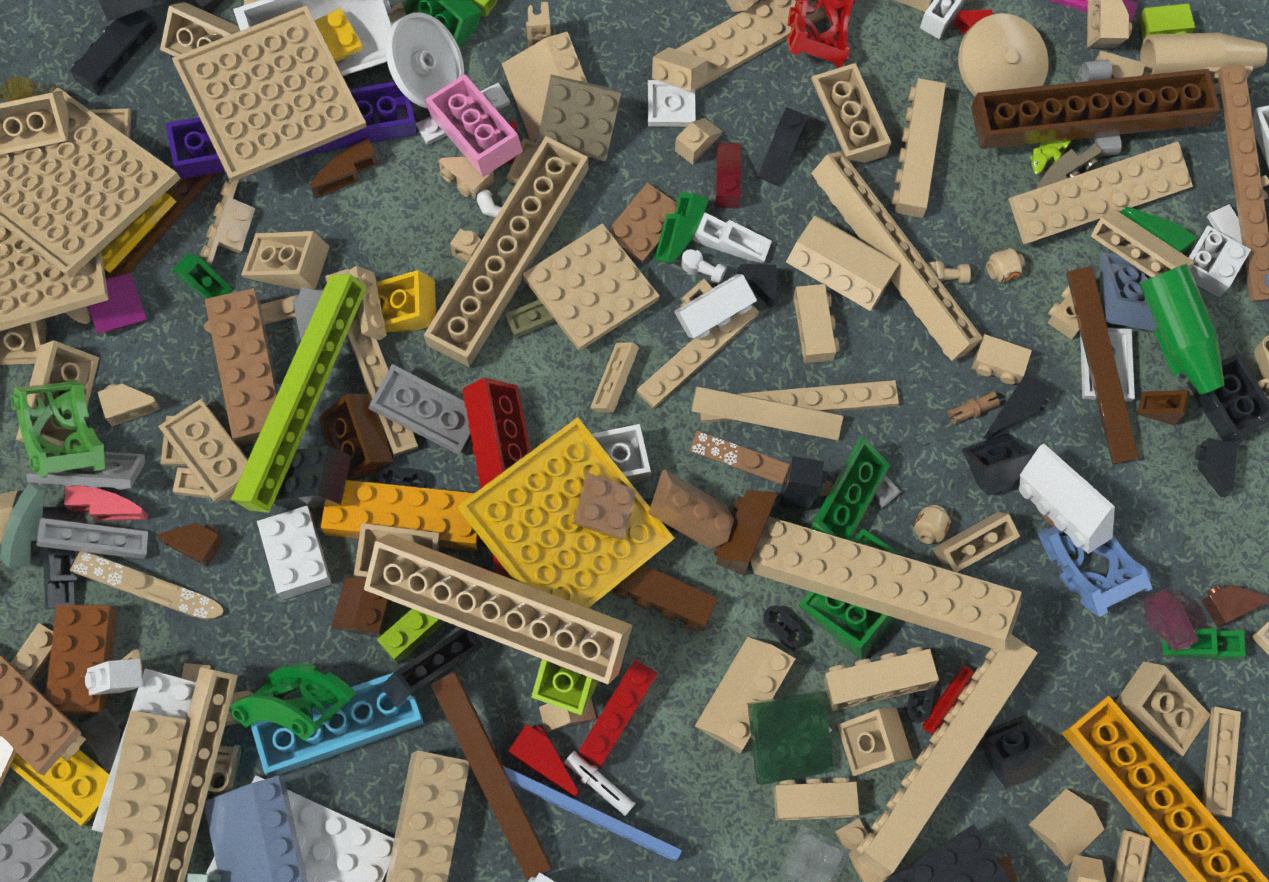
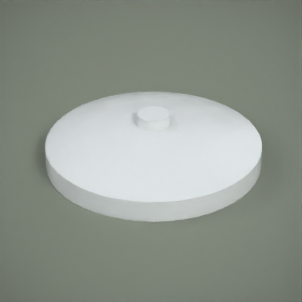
(422, 56)

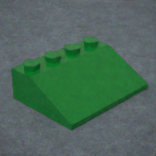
(850, 624)

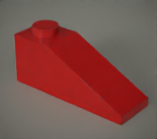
(538, 754)

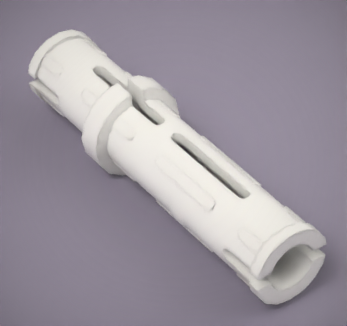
(574, 762)

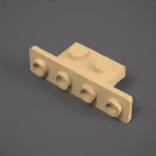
(230, 225)

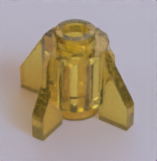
(16, 88)

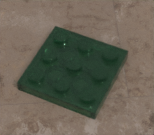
(790, 737)

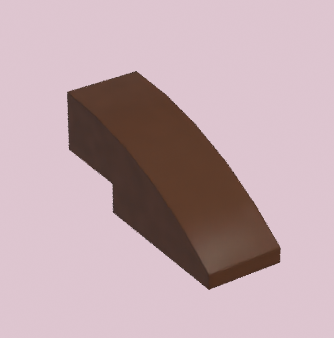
(344, 169)

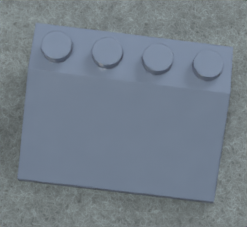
(1121, 293)
(255, 834)

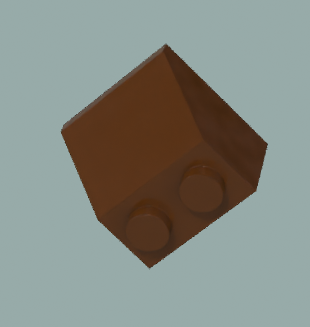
(361, 610)

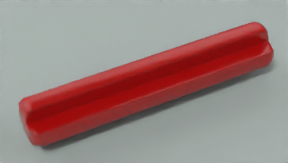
(947, 699)

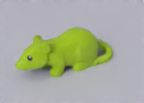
(1046, 153)

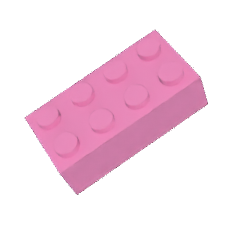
(474, 125)

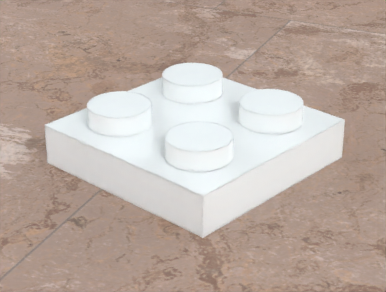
(670, 105)

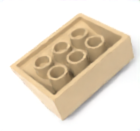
(530, 76)

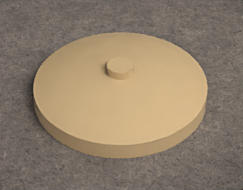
(1002, 55)

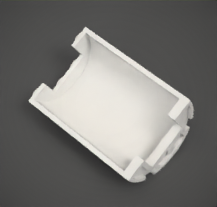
(367, 17)

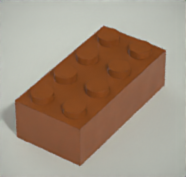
(80, 640)

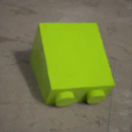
(563, 687)

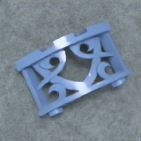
(1105, 591)

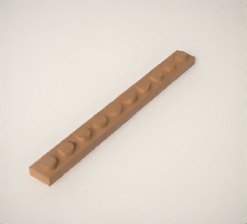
(1246, 177)

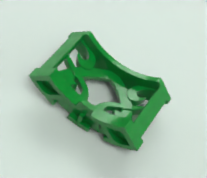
(293, 712)

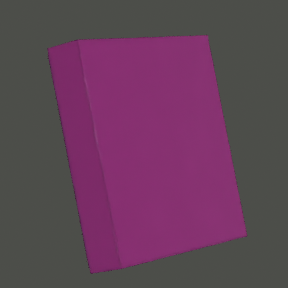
(122, 307)

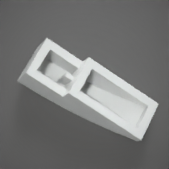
(731, 239)

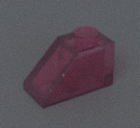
(1169, 620)

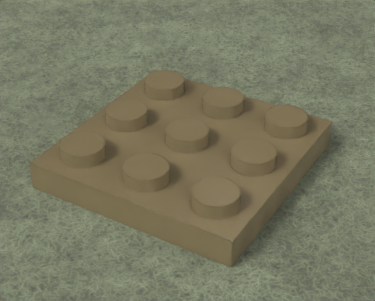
(579, 116)

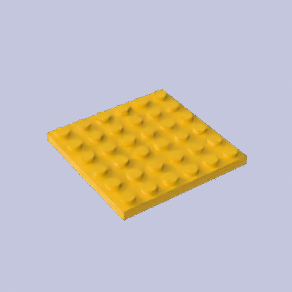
(530, 514)

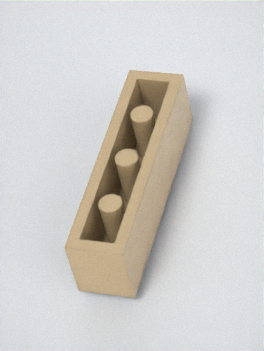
(1137, 244)

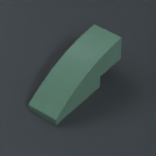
(22, 527)

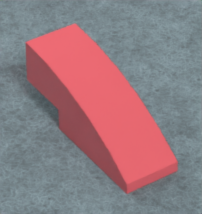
(102, 504)

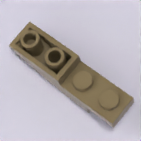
(1070, 165)

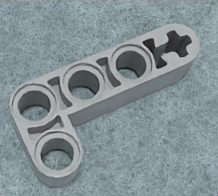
(1099, 71)

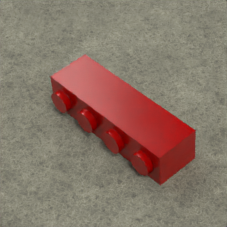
(618, 713)

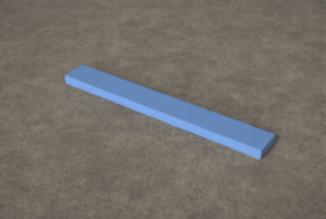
(593, 815)

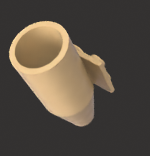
(1200, 51)

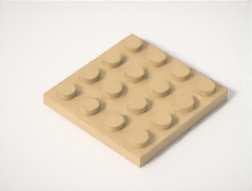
(590, 287)

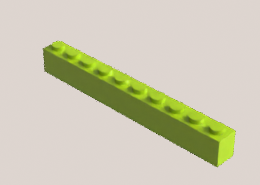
(299, 393)

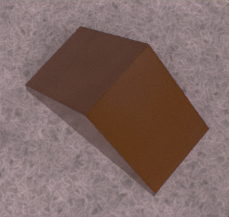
(1164, 405)

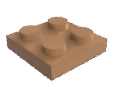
(604, 506)

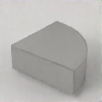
(886, 492)

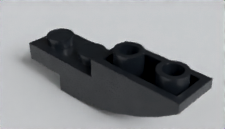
(57, 566)

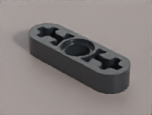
(926, 706)

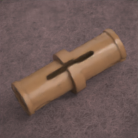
(973, 408)

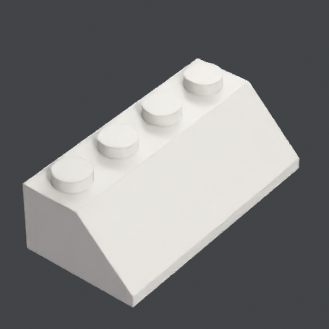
(1067, 500)

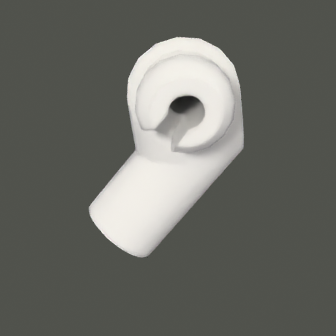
(486, 203)

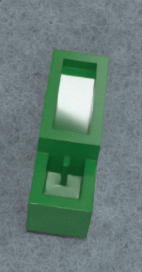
(680, 226)
(1212, 645)

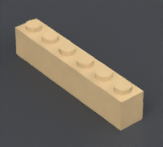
(920, 148)

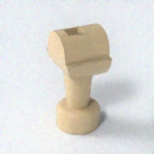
(962, 272)

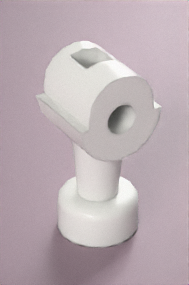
(693, 264)

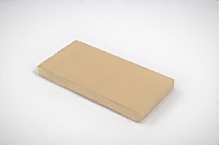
(206, 449)

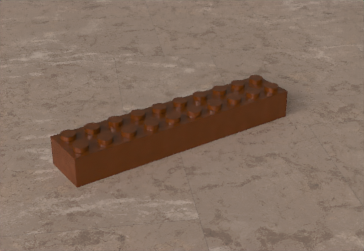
(1094, 108)

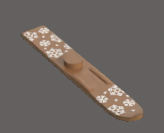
(743, 459)

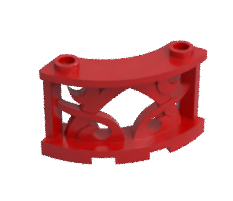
(821, 45)

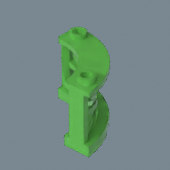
(44, 455)

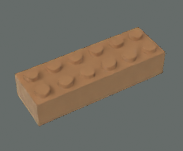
(243, 362)

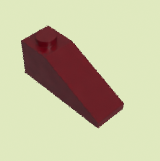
(728, 175)

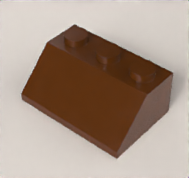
(357, 432)
(746, 530)

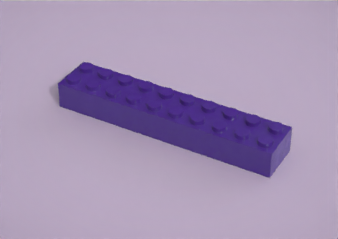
(382, 105)

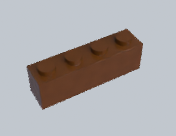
(668, 596)

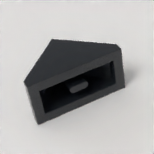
(761, 280)

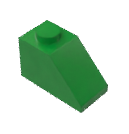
(200, 277)

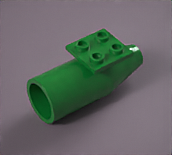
(1184, 328)

